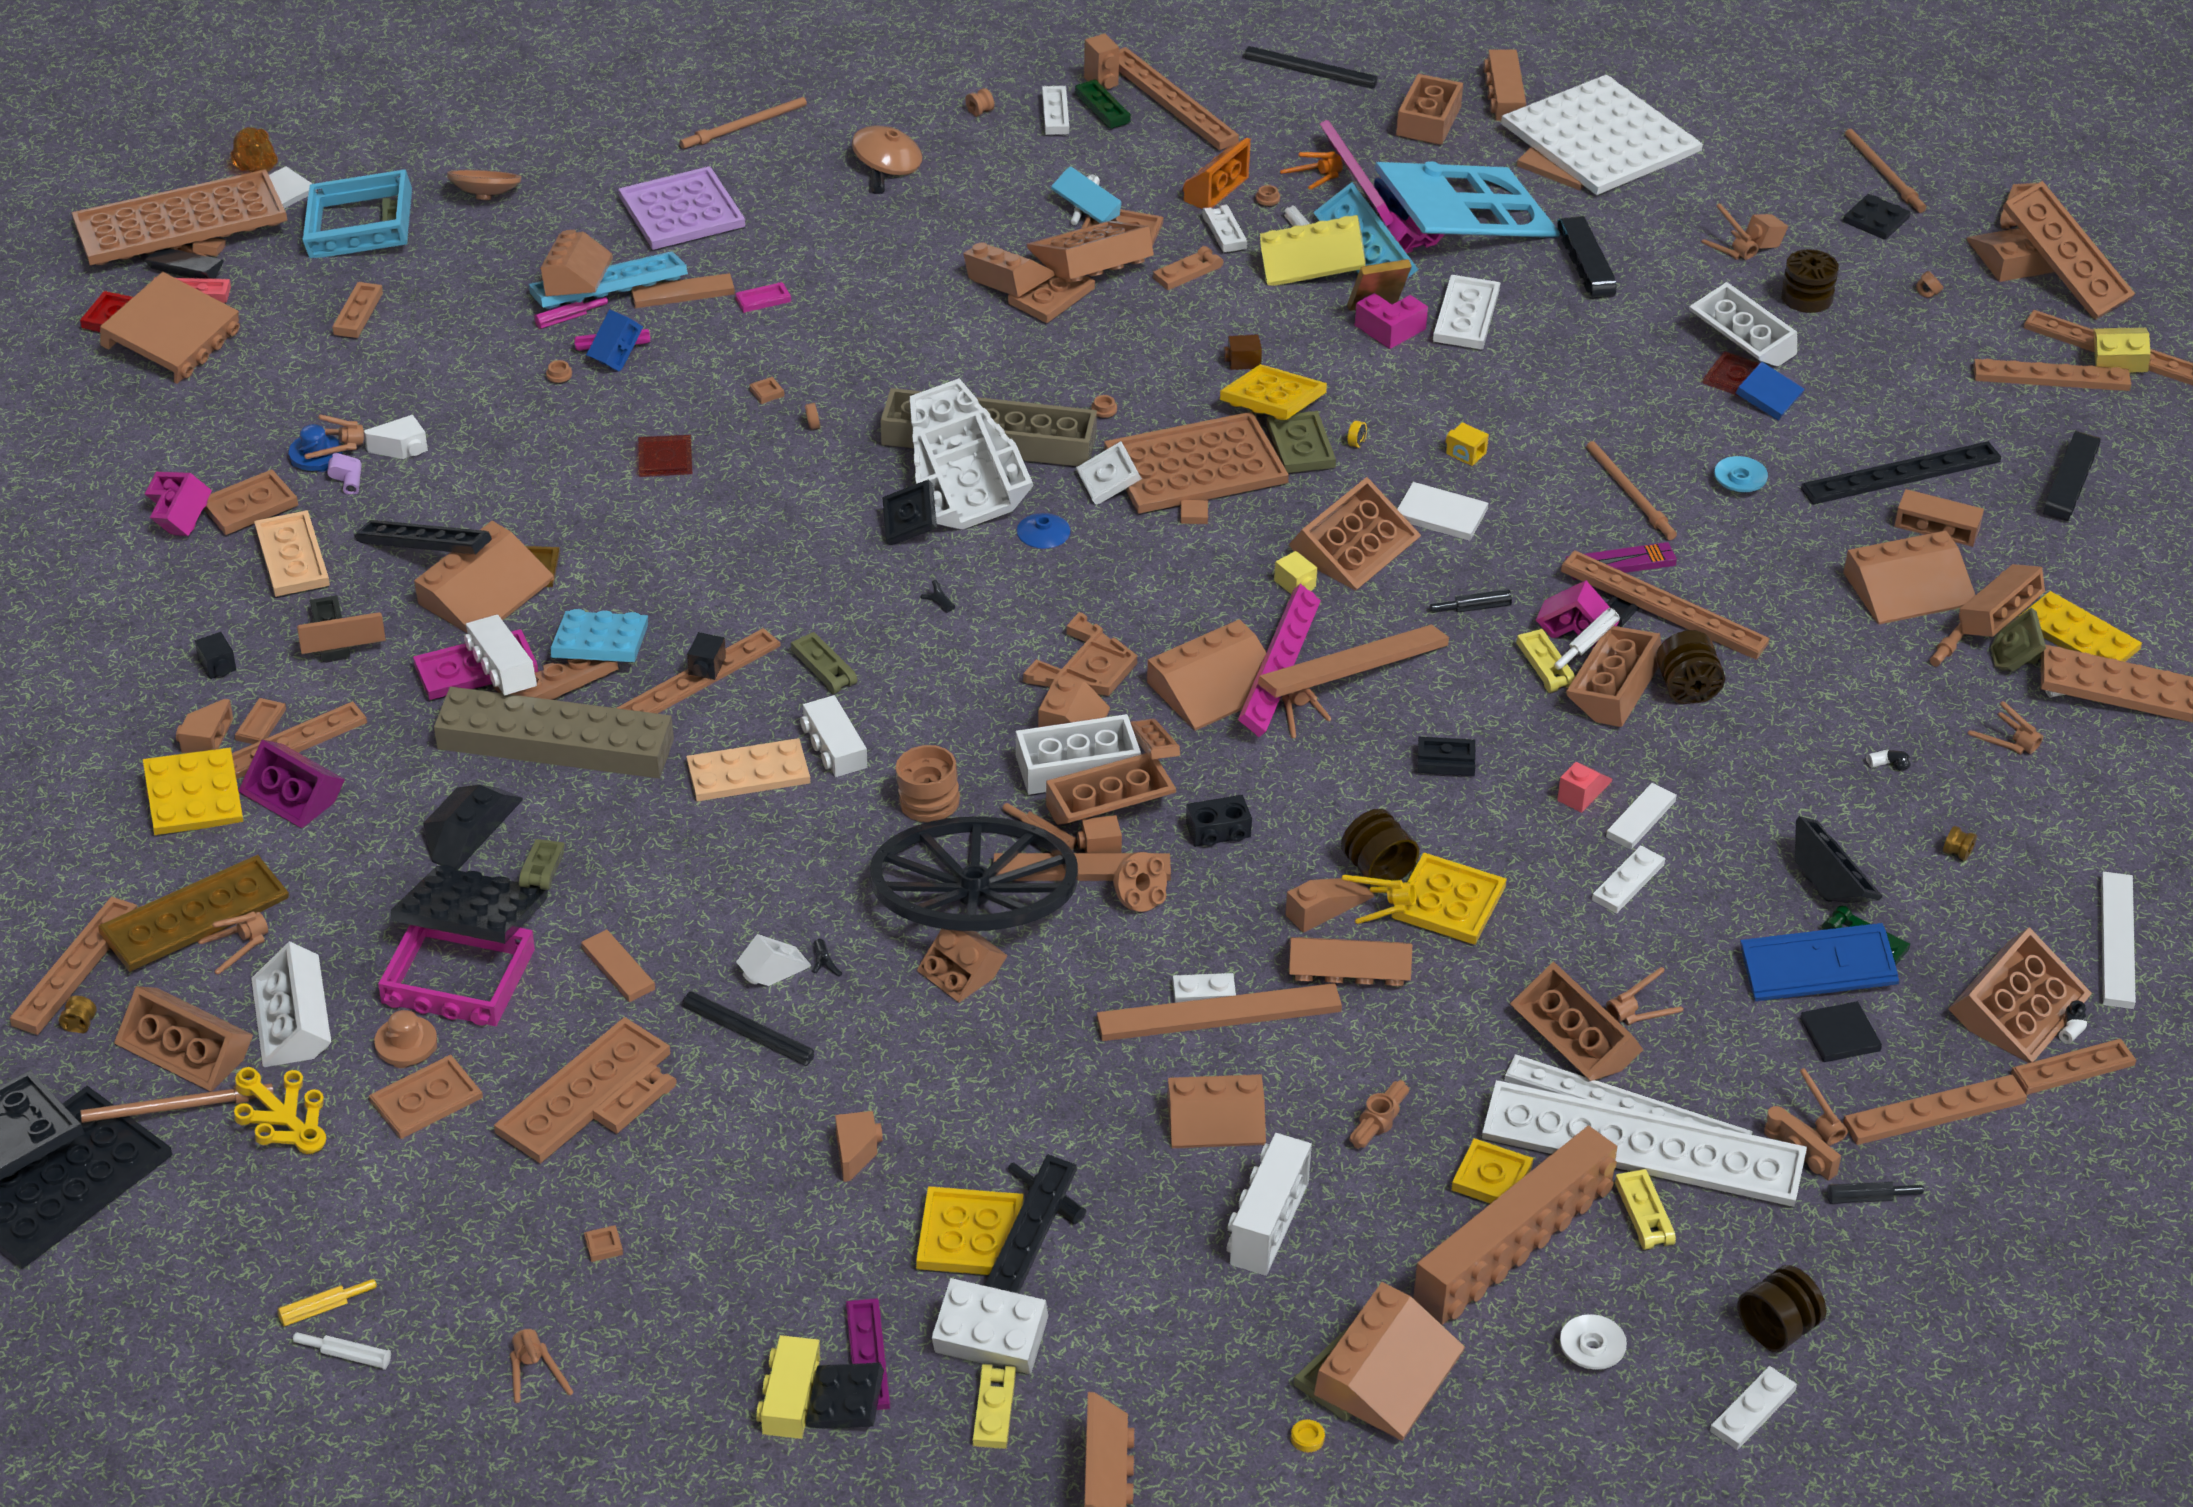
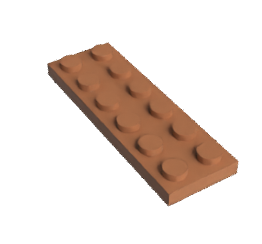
(2068, 250)
(2117, 683)
(570, 1096)

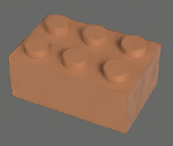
(1429, 109)

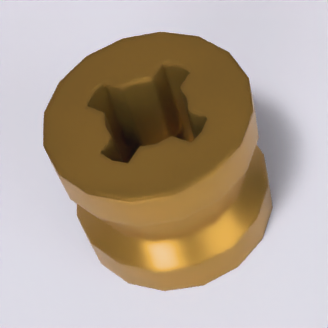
(1959, 843)
(77, 1014)

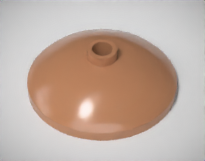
(887, 150)
(483, 182)

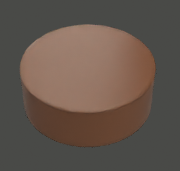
(812, 416)

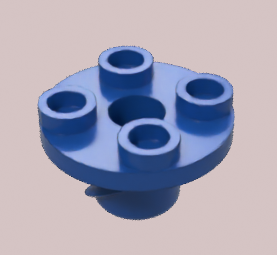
(312, 439)

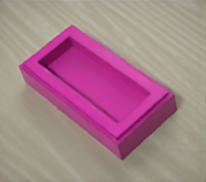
(763, 297)

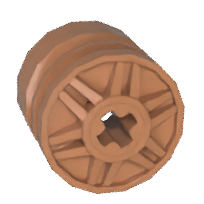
(927, 783)

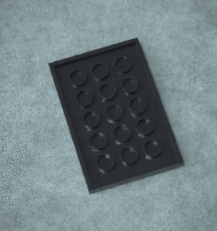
(74, 1181)

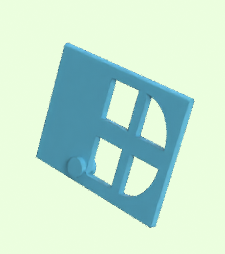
(1442, 210)

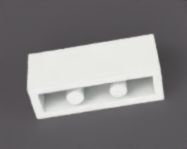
(834, 736)

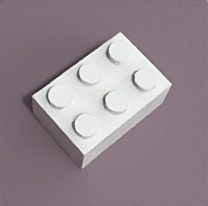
(990, 1326)

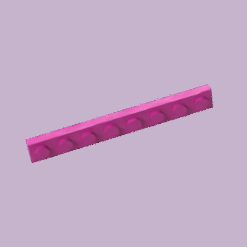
(1281, 654)

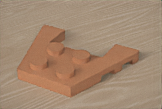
(1099, 662)

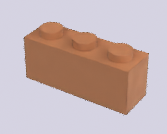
(1934, 514)

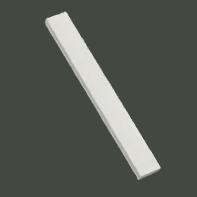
(1552, 1079)

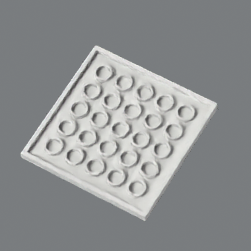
(1601, 134)

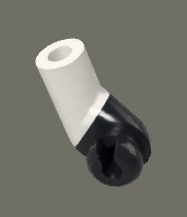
(1885, 757)
(2075, 1021)

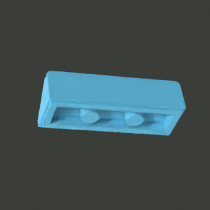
(1087, 195)

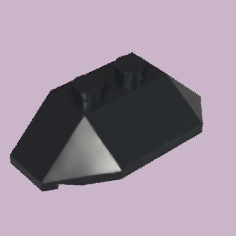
(466, 822)
(1829, 866)

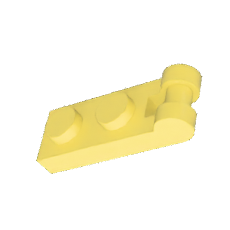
(1543, 656)
(1645, 1208)
(994, 1407)

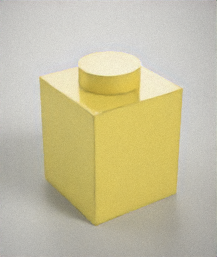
(1295, 570)

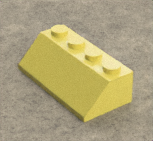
(1312, 250)

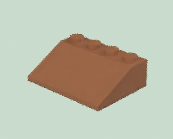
(1094, 249)
(2009, 255)
(1355, 536)
(1909, 577)
(483, 584)
(1208, 674)
(2020, 997)
(1388, 1362)

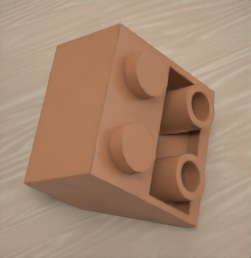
(961, 962)

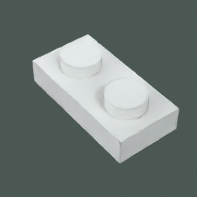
(1203, 986)

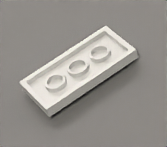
(1466, 312)

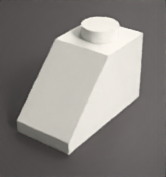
(397, 438)
(770, 961)

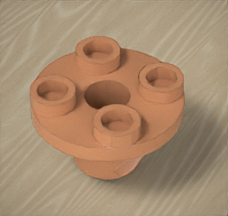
(1141, 881)
(405, 1039)

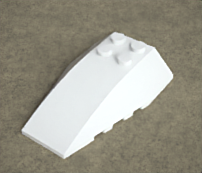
(965, 456)

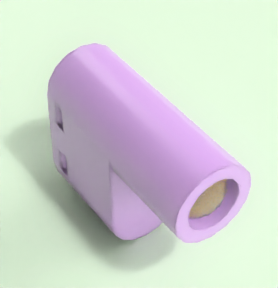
(346, 470)

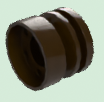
(1809, 281)
(1690, 667)
(1380, 846)
(1782, 1308)

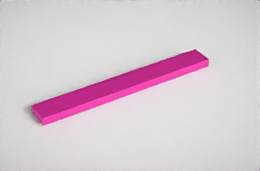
(1357, 173)

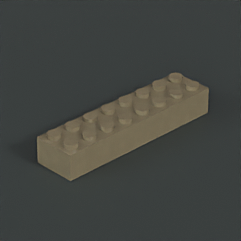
(1039, 430)
(554, 732)

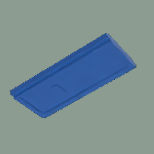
(1819, 962)

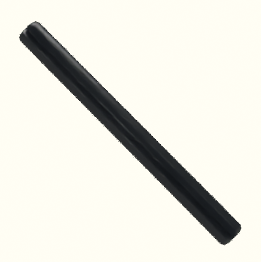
(1311, 67)

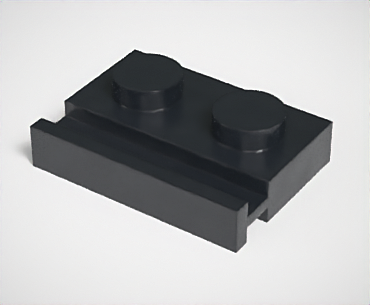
(1446, 756)

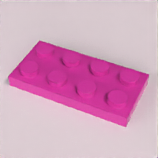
(457, 668)

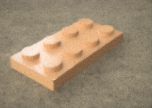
(291, 553)
(748, 769)

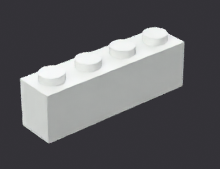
(500, 654)

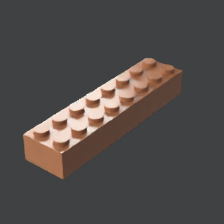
(1515, 1225)

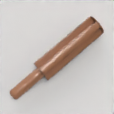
(1035, 820)

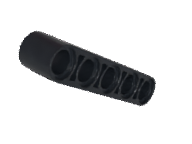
(1587, 256)
(2071, 475)

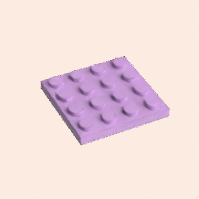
(681, 207)

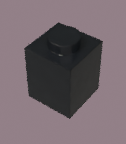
(215, 655)
(706, 656)

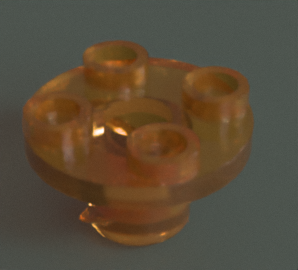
(253, 150)

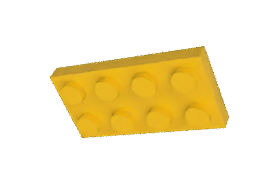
(2081, 631)

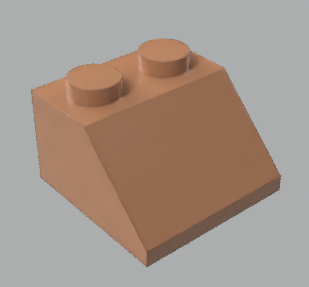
(1070, 702)

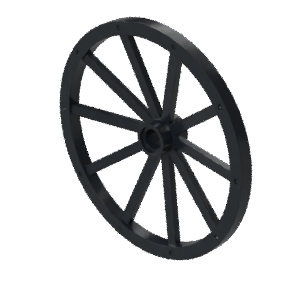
(974, 883)

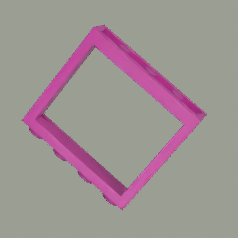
(447, 1004)

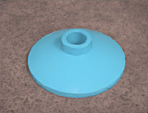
(1741, 474)

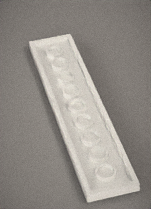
(1649, 1141)

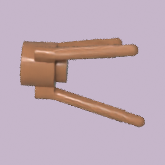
(1742, 245)
(351, 434)
(1301, 698)
(2026, 736)
(249, 926)
(1625, 1004)
(1828, 1125)
(529, 1350)

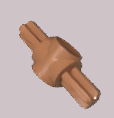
(1379, 1114)

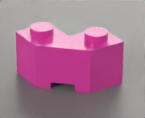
(1410, 235)

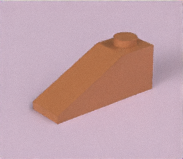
(1323, 900)

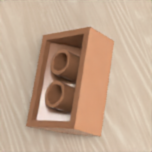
(1004, 269)
(1216, 1111)

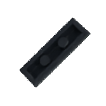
(184, 263)

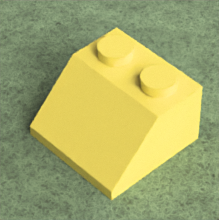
(2122, 348)

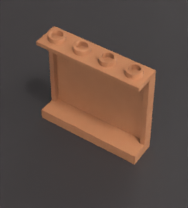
(171, 325)

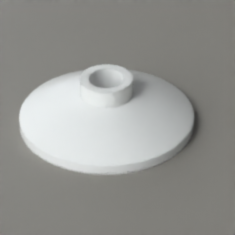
(1596, 1332)

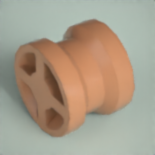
(979, 102)

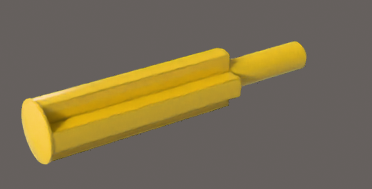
(321, 1302)

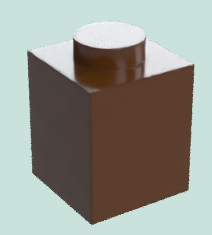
(1243, 352)

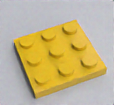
(1273, 392)
(192, 791)
(1452, 898)
(965, 1229)

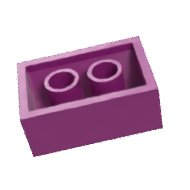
(290, 783)

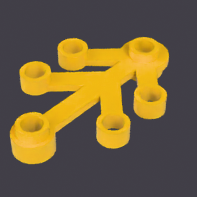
(281, 1113)

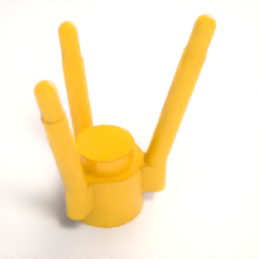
(1398, 893)

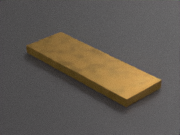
(190, 912)

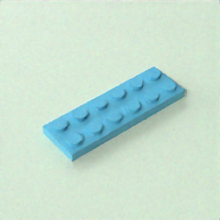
(1377, 240)
(621, 278)

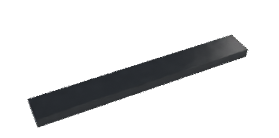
(1900, 472)

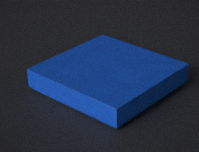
(1770, 391)

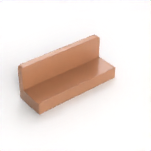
(341, 633)

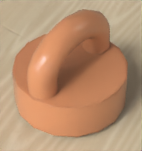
(1932, 282)

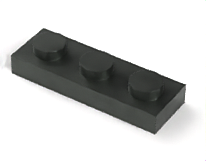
(324, 610)

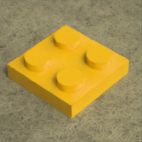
(1489, 1171)

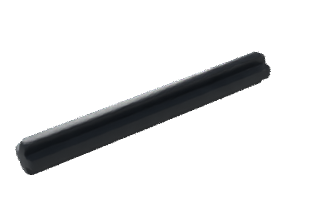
(748, 1028)

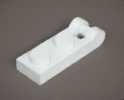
(1225, 228)

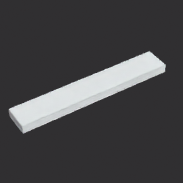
(2118, 940)

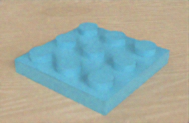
(599, 636)

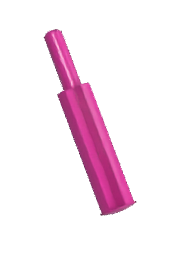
(566, 312)

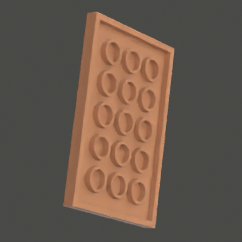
(1201, 462)

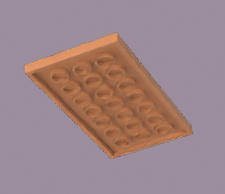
(178, 217)

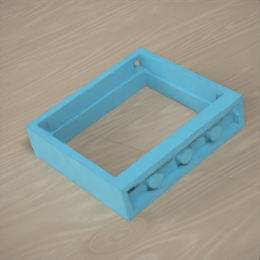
(359, 237)

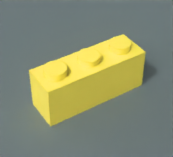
(789, 1387)

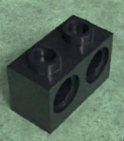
(1218, 820)

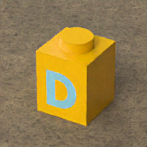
(1466, 443)

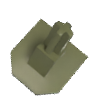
(2018, 642)

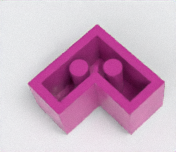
(1390, 322)
(178, 501)
(1571, 610)

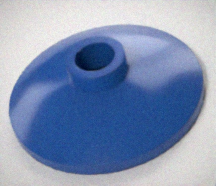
(1043, 530)

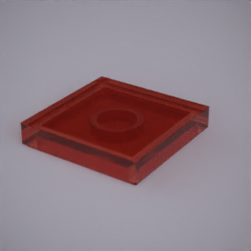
(1729, 372)
(665, 455)

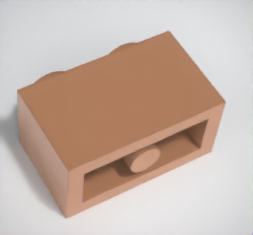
(1101, 61)

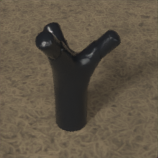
(939, 597)
(823, 958)

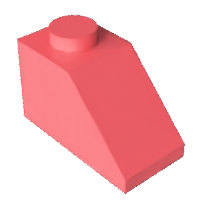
(1581, 786)

